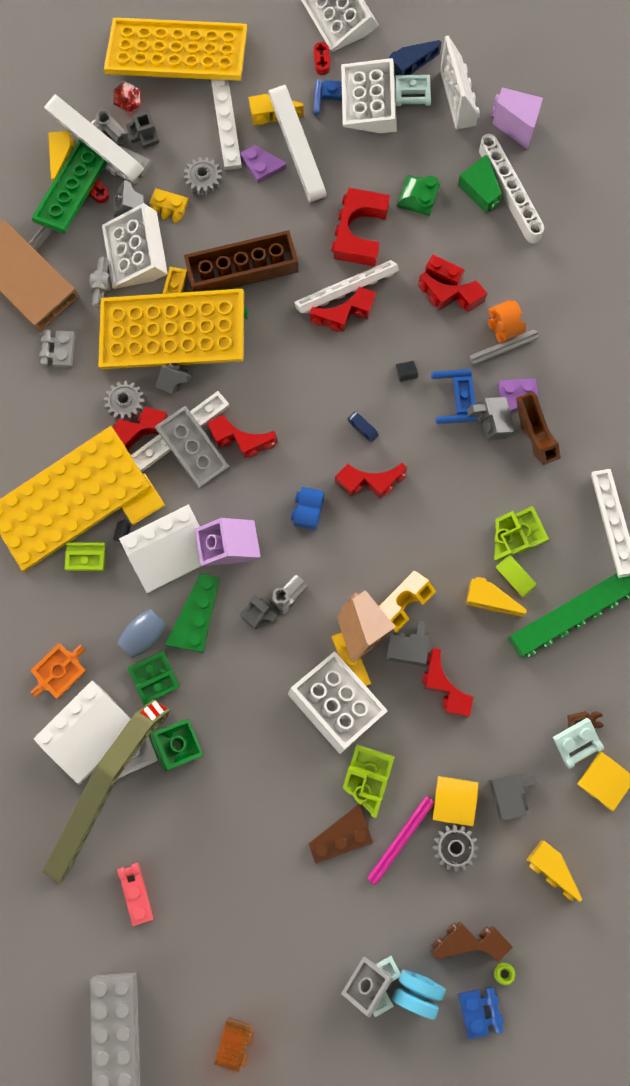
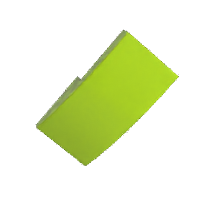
(516, 576)

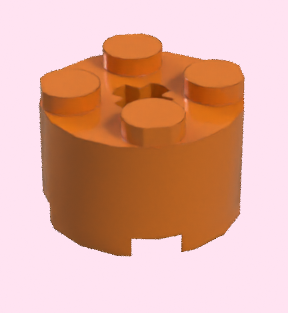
(506, 320)

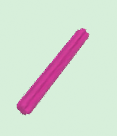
(400, 840)

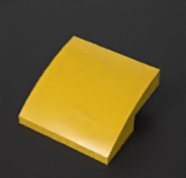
(143, 505)
(605, 781)
(455, 801)

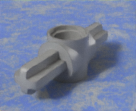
(100, 282)

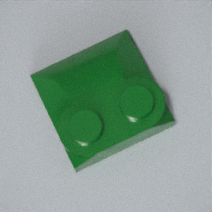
(419, 194)
(176, 745)

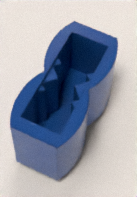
(308, 508)

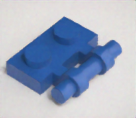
(474, 1016)

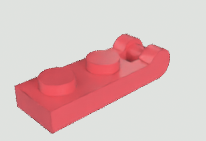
(135, 895)

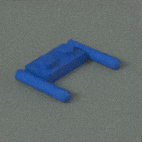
(328, 91)
(463, 395)

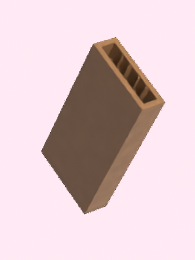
(31, 281)

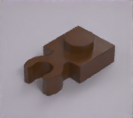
(577, 717)

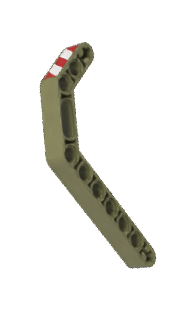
(99, 787)

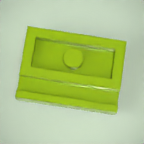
(85, 557)

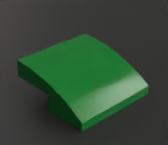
(153, 677)

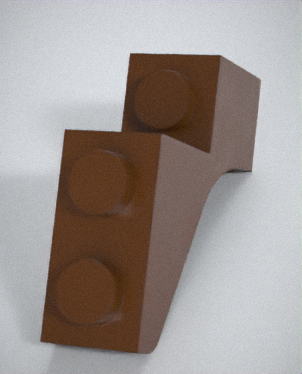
(535, 427)
(461, 940)

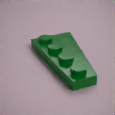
(194, 620)

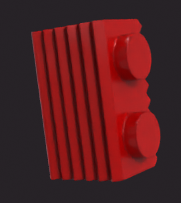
(444, 271)

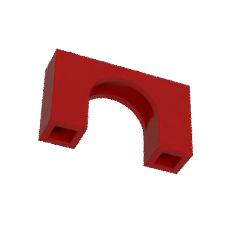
(358, 204)

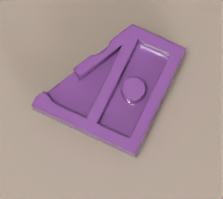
(261, 163)
(515, 388)

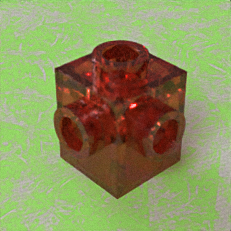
(127, 97)

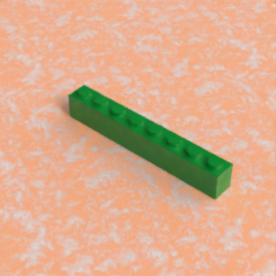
(569, 615)

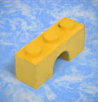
(413, 589)

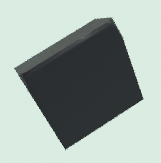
(406, 371)
(122, 529)

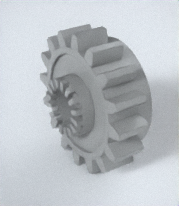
(203, 176)
(124, 392)
(466, 848)

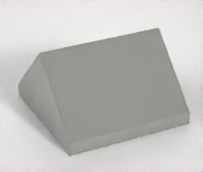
(367, 986)

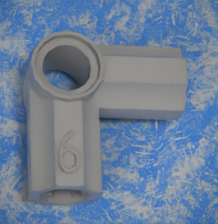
(110, 127)
(285, 597)

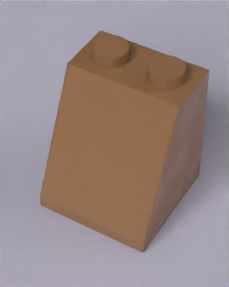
(363, 625)

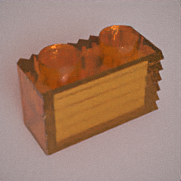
(233, 1044)

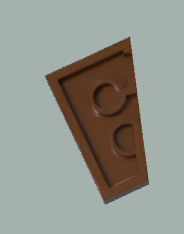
(343, 836)

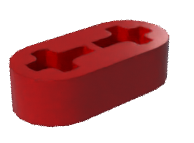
(321, 58)
(98, 186)

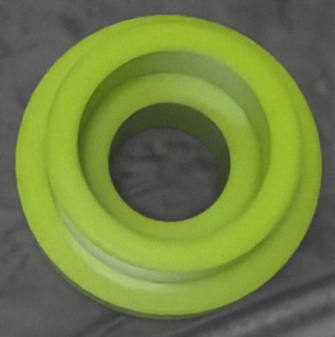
(504, 980)

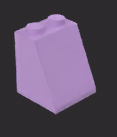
(516, 114)
(227, 542)

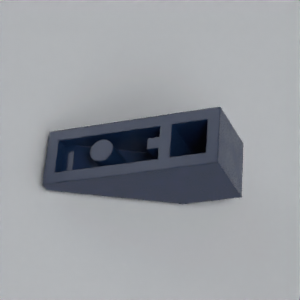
(413, 57)

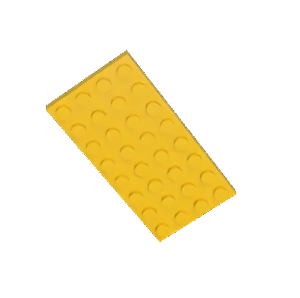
(176, 49)
(172, 329)
(69, 498)

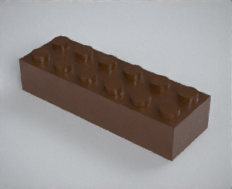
(242, 262)

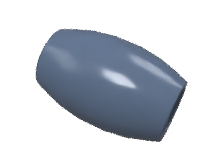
(141, 633)

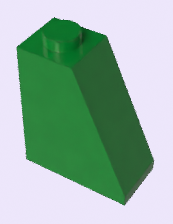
(481, 184)

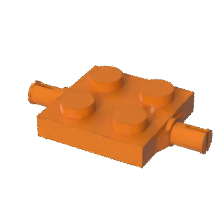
(58, 671)

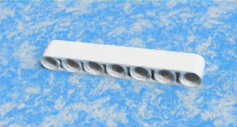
(94, 138)
(297, 143)
(511, 196)

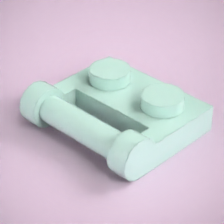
(412, 85)
(576, 737)

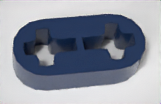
(363, 426)

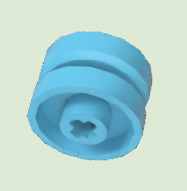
(417, 996)

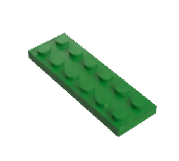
(69, 188)

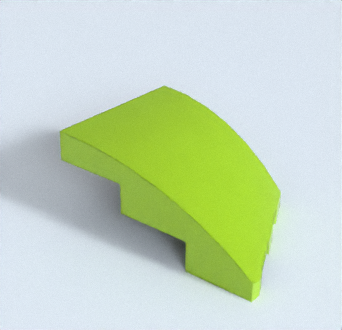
(518, 533)
(368, 777)

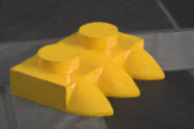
(169, 204)

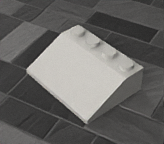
(341, 20)
(458, 87)
(369, 96)
(134, 247)
(164, 549)
(337, 702)
(83, 732)

